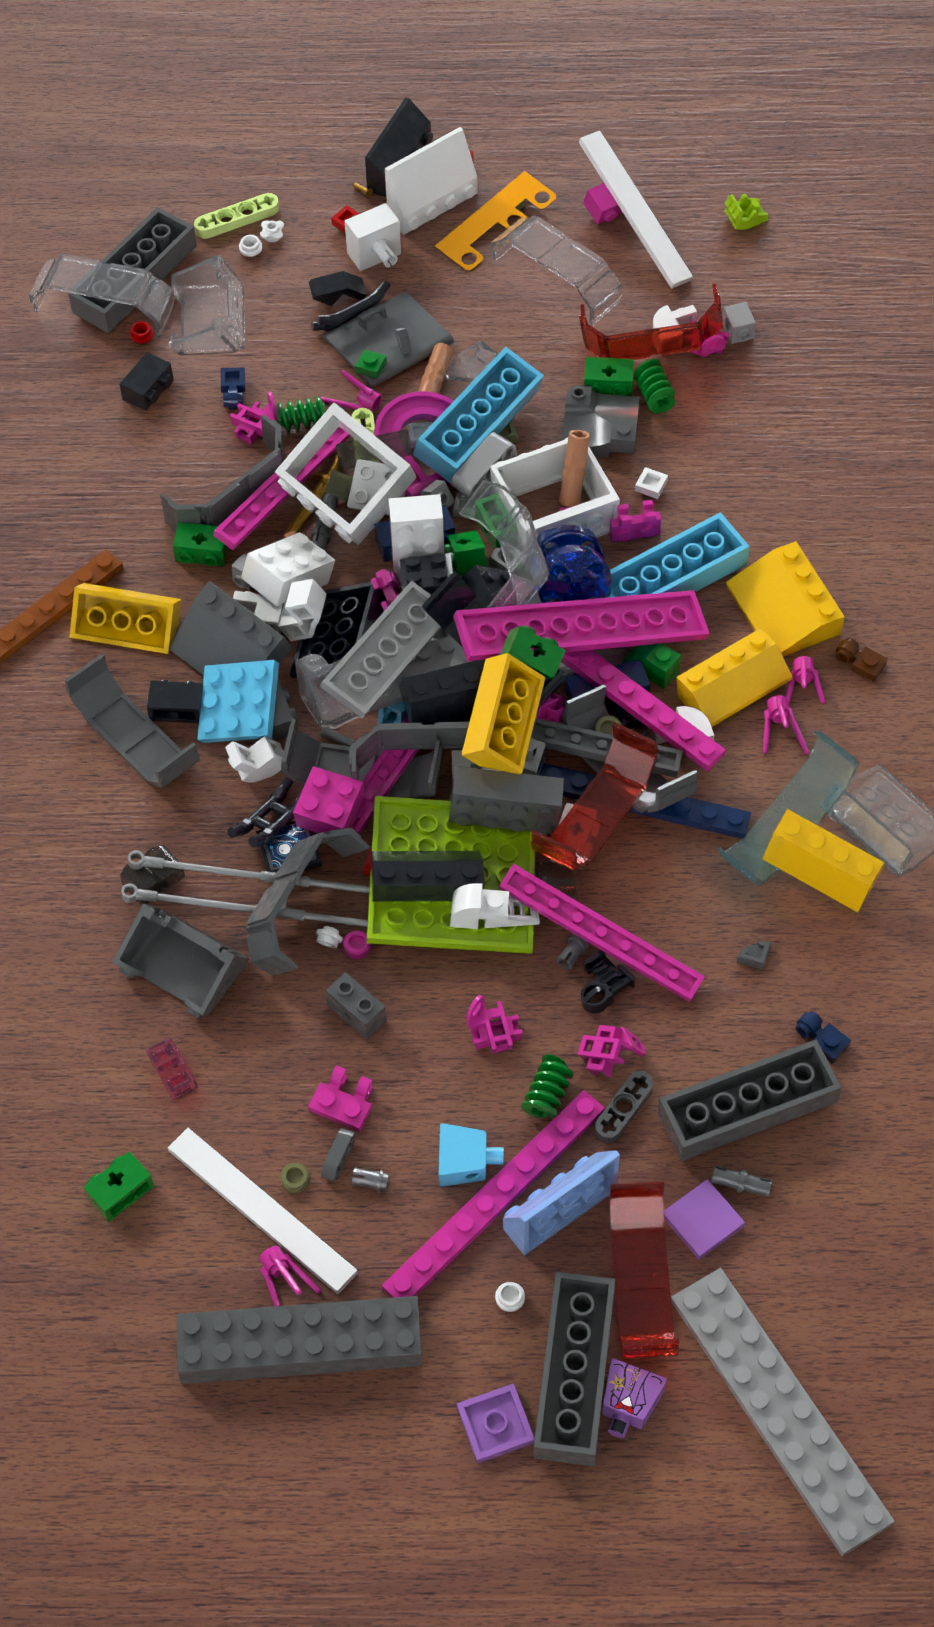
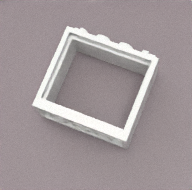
(377, 506)

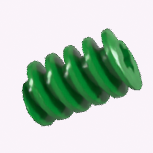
(655, 386)
(300, 413)
(547, 1087)

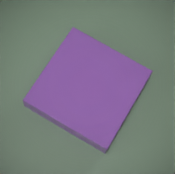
(703, 1219)
(495, 1423)

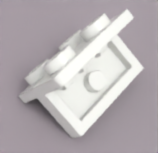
(366, 482)

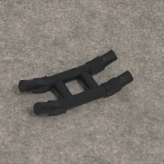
(333, 321)
(257, 819)

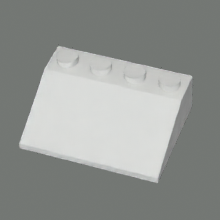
(431, 181)

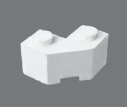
(302, 610)

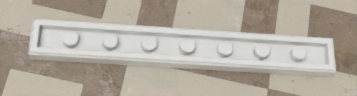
(635, 209)
(263, 1211)

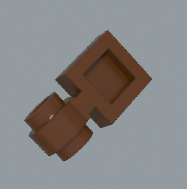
(866, 663)

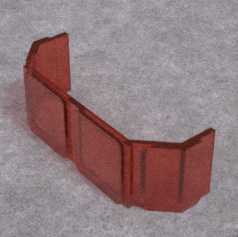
(654, 341)
(603, 802)
(641, 1270)

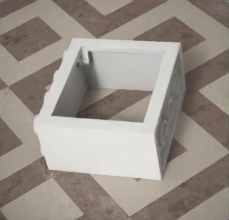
(544, 468)

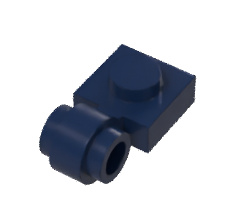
(234, 384)
(830, 1038)

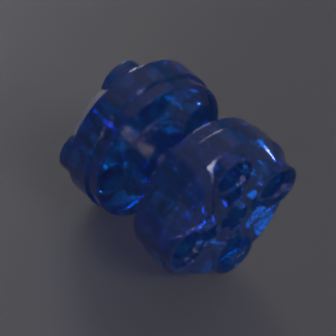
(574, 569)

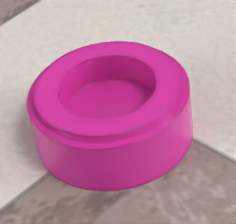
(356, 944)

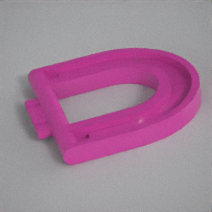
(405, 410)

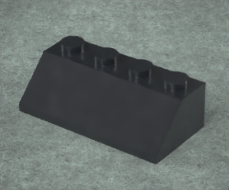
(402, 136)
(442, 693)
(423, 874)

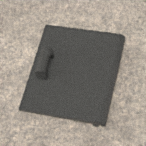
(375, 332)

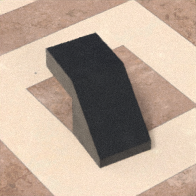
(330, 287)

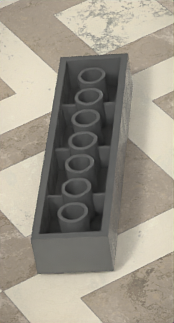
(298, 1340)

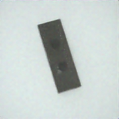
(351, 451)

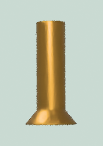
(368, 192)

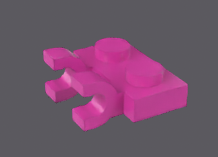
(635, 526)
(389, 583)
(340, 1106)

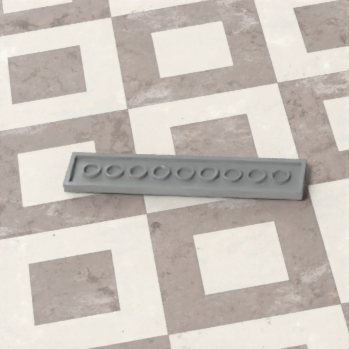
(782, 1412)

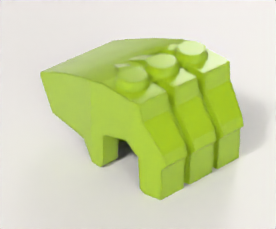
(745, 212)

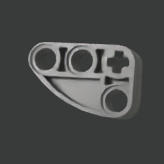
(477, 466)

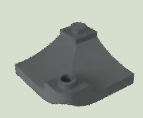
(606, 417)

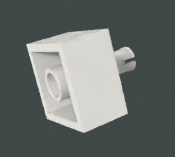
(373, 237)

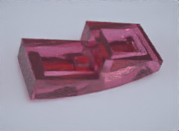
(171, 1068)

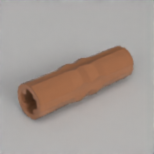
(436, 368)
(574, 468)

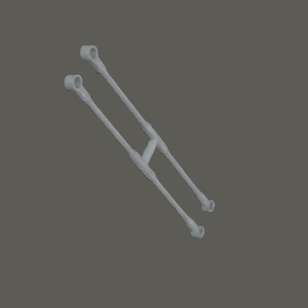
(265, 876)

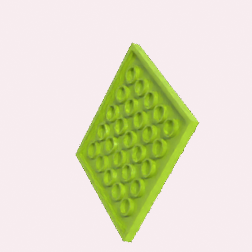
(425, 826)

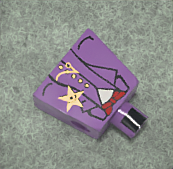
(630, 1397)

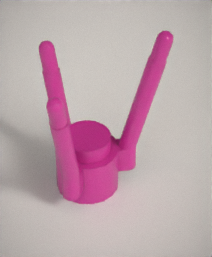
(366, 397)
(804, 672)
(780, 712)
(277, 1264)

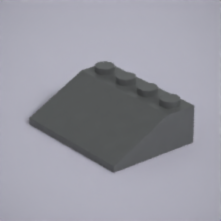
(225, 633)

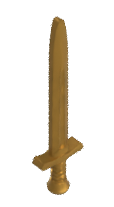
(303, 514)

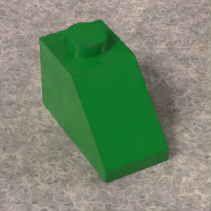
(659, 662)

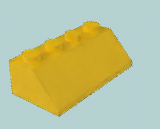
(124, 618)
(734, 677)
(503, 714)
(823, 860)

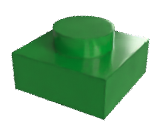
(370, 364)

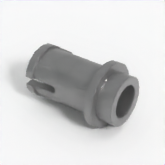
(372, 1179)

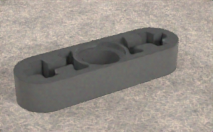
(624, 1119)

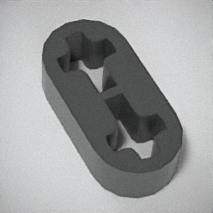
(338, 1154)

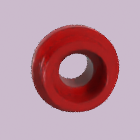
(141, 332)

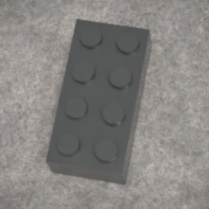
(506, 800)

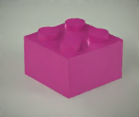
(329, 801)

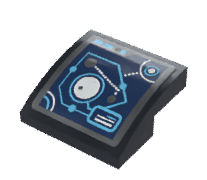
(278, 849)

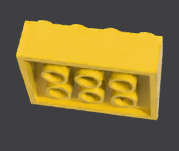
(787, 600)

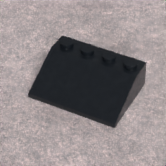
(343, 621)

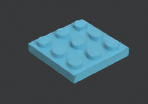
(238, 701)

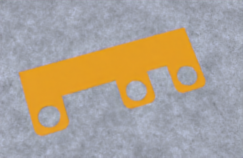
(494, 211)

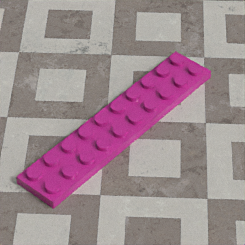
(586, 623)

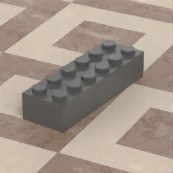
(153, 245)
(748, 1100)
(574, 1369)

